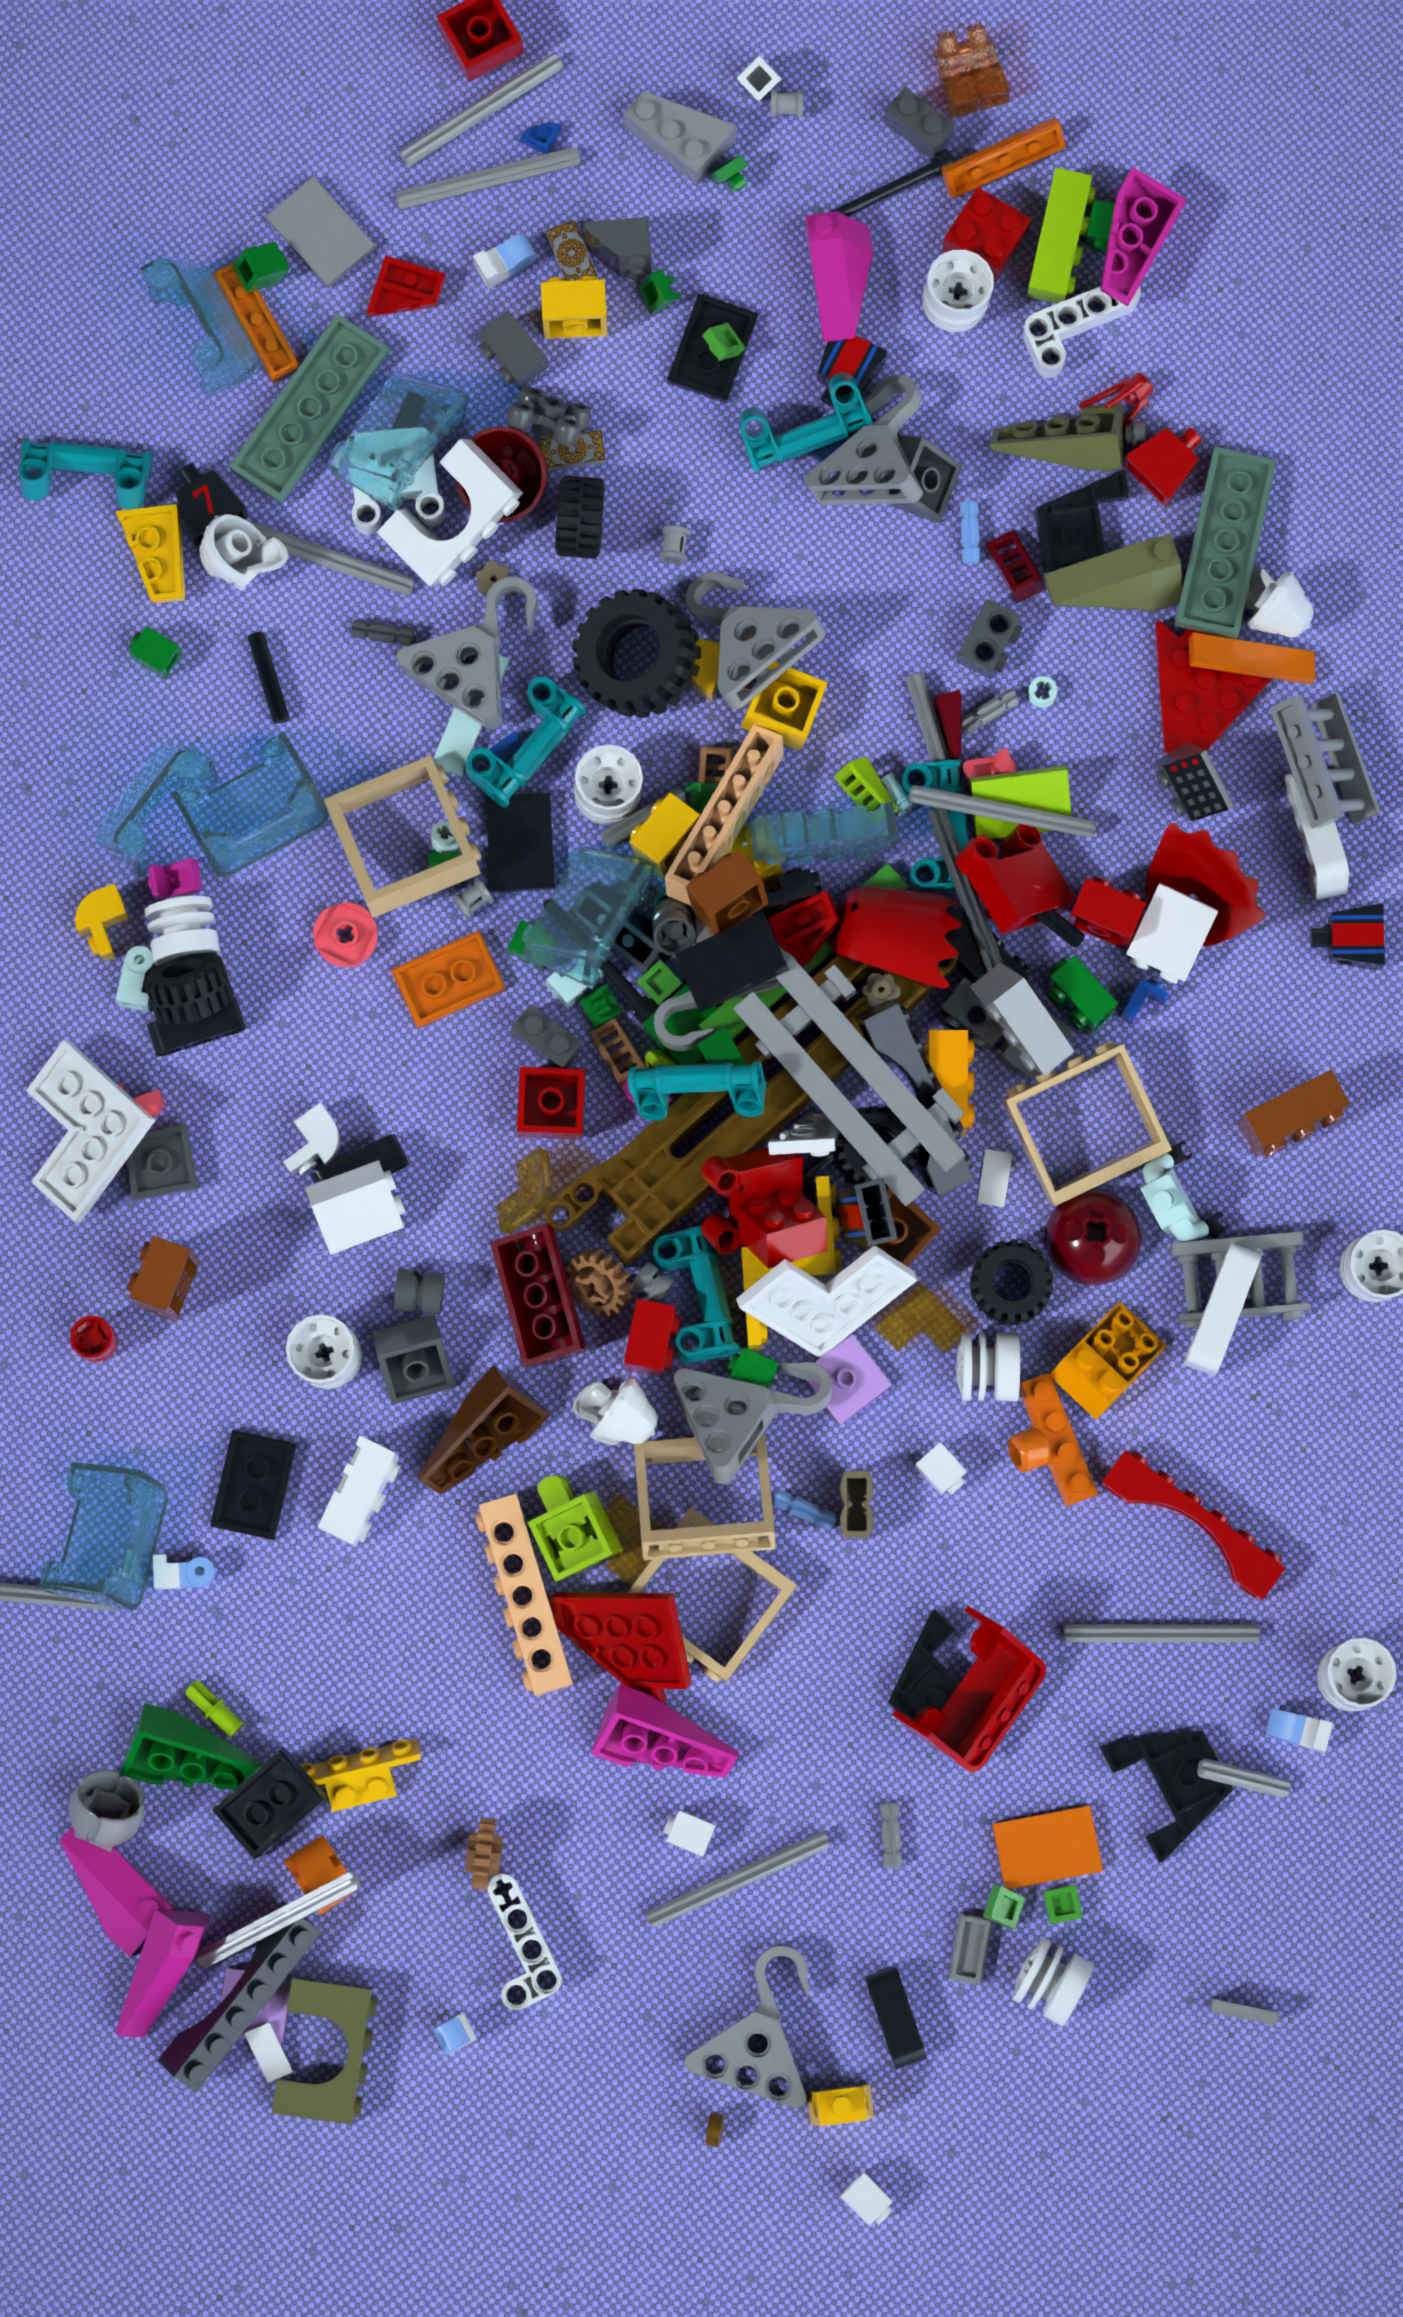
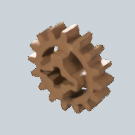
(599, 1282)
(484, 1853)

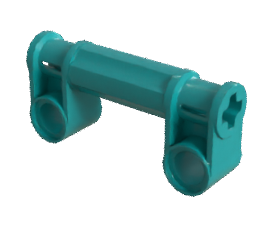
(766, 448)
(130, 468)
(534, 750)
(936, 777)
(653, 1086)
(709, 1292)

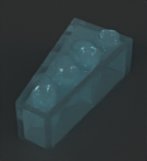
(823, 834)

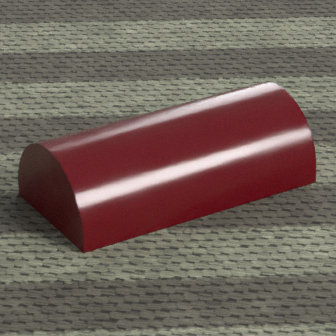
(538, 1296)

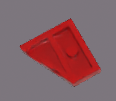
(404, 288)
(806, 926)

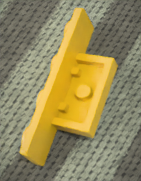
(363, 1775)

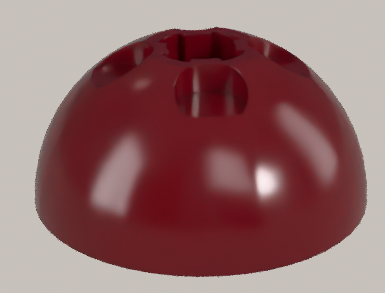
(515, 449)
(1079, 1248)

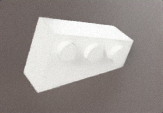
(360, 1492)

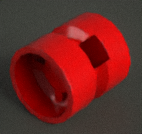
(93, 1339)

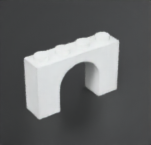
(490, 498)

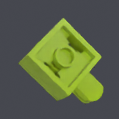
(573, 1530)

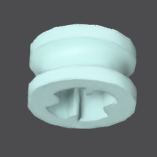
(1045, 681)
(443, 845)

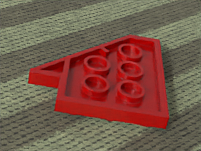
(1197, 701)
(628, 1635)

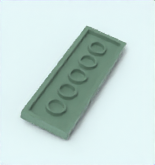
(309, 408)
(1225, 543)

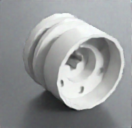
(960, 274)
(612, 767)
(181, 924)
(1384, 1249)
(306, 1346)
(989, 1366)
(1373, 1667)
(1052, 1981)

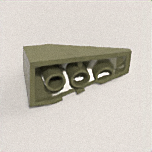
(1080, 441)
(1131, 577)

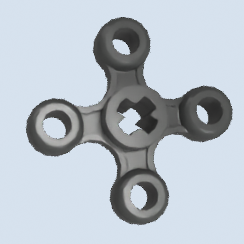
(548, 416)

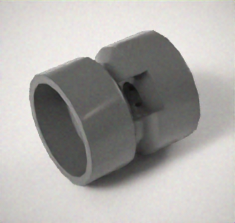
(673, 926)
(419, 1291)

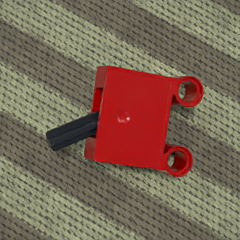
(1022, 885)
(751, 1177)

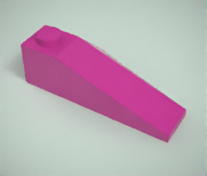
(1138, 228)
(840, 268)
(651, 1733)
(116, 1891)
(165, 1956)

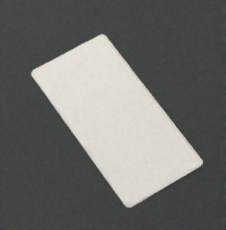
(994, 1178)
(268, 2052)

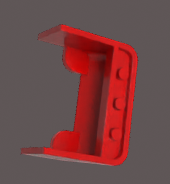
(985, 1699)

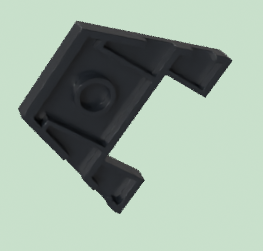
(1071, 523)
(924, 1678)
(1174, 1767)

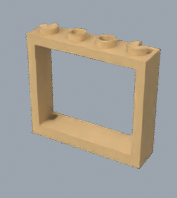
(426, 881)
(1106, 1171)
(702, 1539)
(786, 1587)

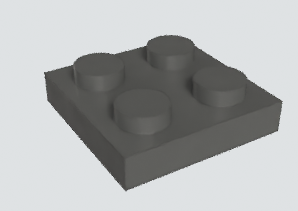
(162, 1164)

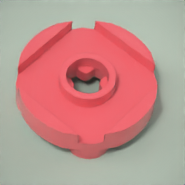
(338, 918)

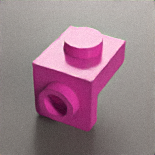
(175, 879)

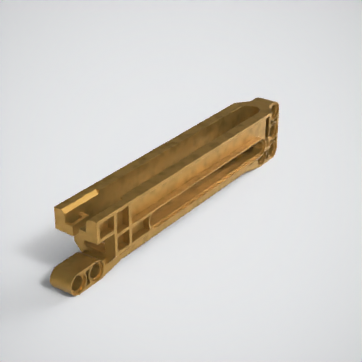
(659, 1189)

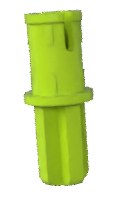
(214, 1708)

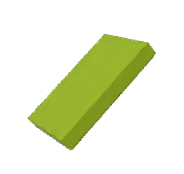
(1036, 789)

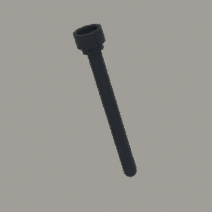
(940, 160)
(641, 1006)

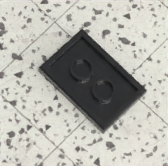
(695, 365)
(520, 844)
(732, 962)
(253, 1485)
(269, 1803)

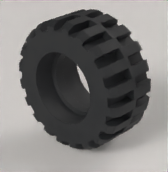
(604, 632)

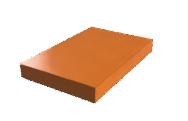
(448, 979)
(1047, 1847)

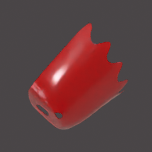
(1198, 867)
(897, 931)

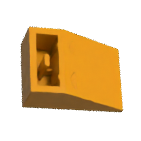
(948, 1056)
(1107, 1360)

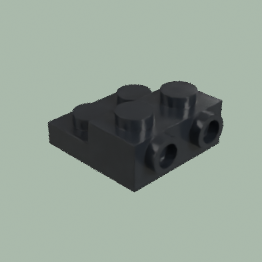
(794, 888)

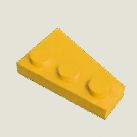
(158, 550)

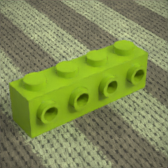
(1059, 236)

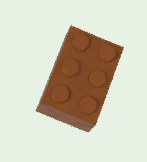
(1294, 1115)
(163, 1278)

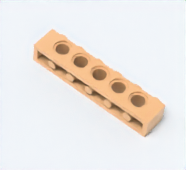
(726, 809)
(557, 1674)

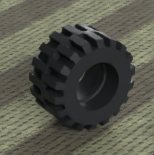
(579, 517)
(188, 988)
(881, 1121)
(1011, 1254)

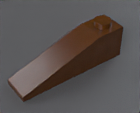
(487, 1422)

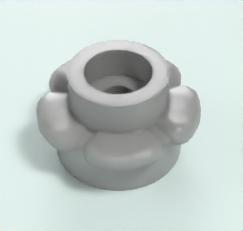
(1135, 433)

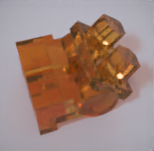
(970, 72)

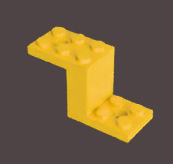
(820, 1266)

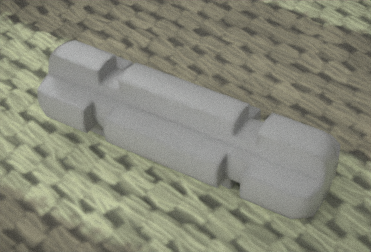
(989, 711)
(891, 1835)

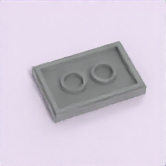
(320, 232)

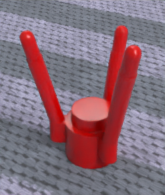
(1131, 391)

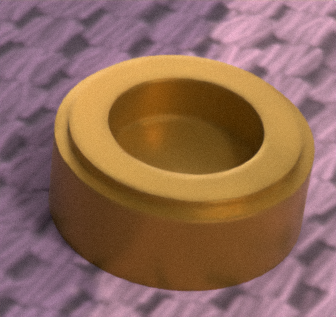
(715, 2129)

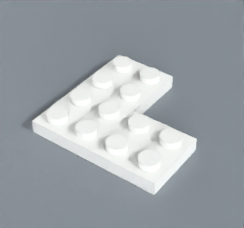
(101, 1126)
(825, 1314)

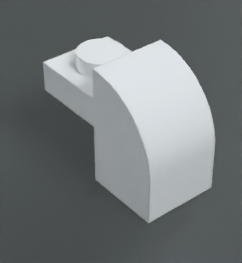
(322, 1141)

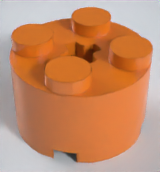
(316, 1866)

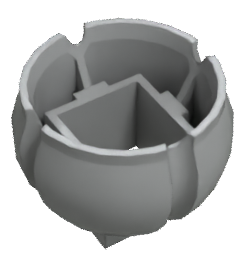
(116, 1804)

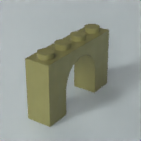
(350, 2010)

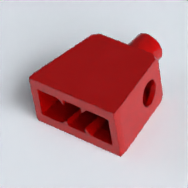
(1164, 462)

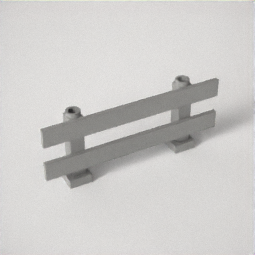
(818, 1006)

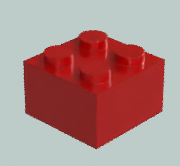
(479, 36)
(989, 230)
(1107, 912)
(551, 1103)
(782, 1227)
(650, 1338)

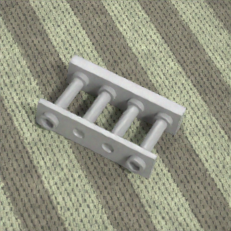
(1309, 766)
(1284, 1245)

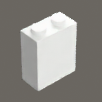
(1171, 933)
(356, 1206)

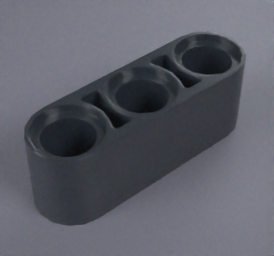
(179, 1037)
(385, 1150)
(895, 2017)

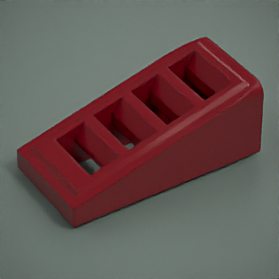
(1024, 584)
(949, 717)

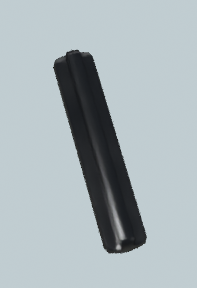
(268, 677)

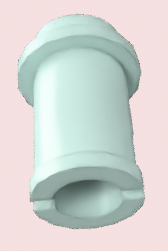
(897, 794)

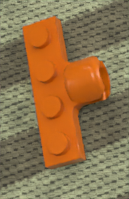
(1051, 1442)

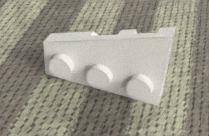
(811, 1135)

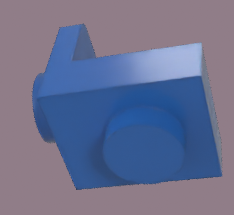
(1133, 1000)

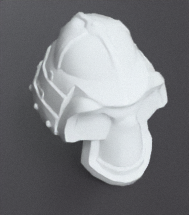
(238, 551)
(1278, 604)
(617, 1414)

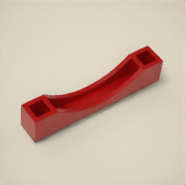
(1248, 1565)

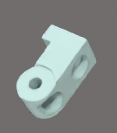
(131, 988)
(568, 990)

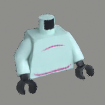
(1170, 1202)

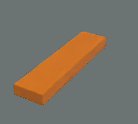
(1003, 157)
(258, 325)
(1252, 658)

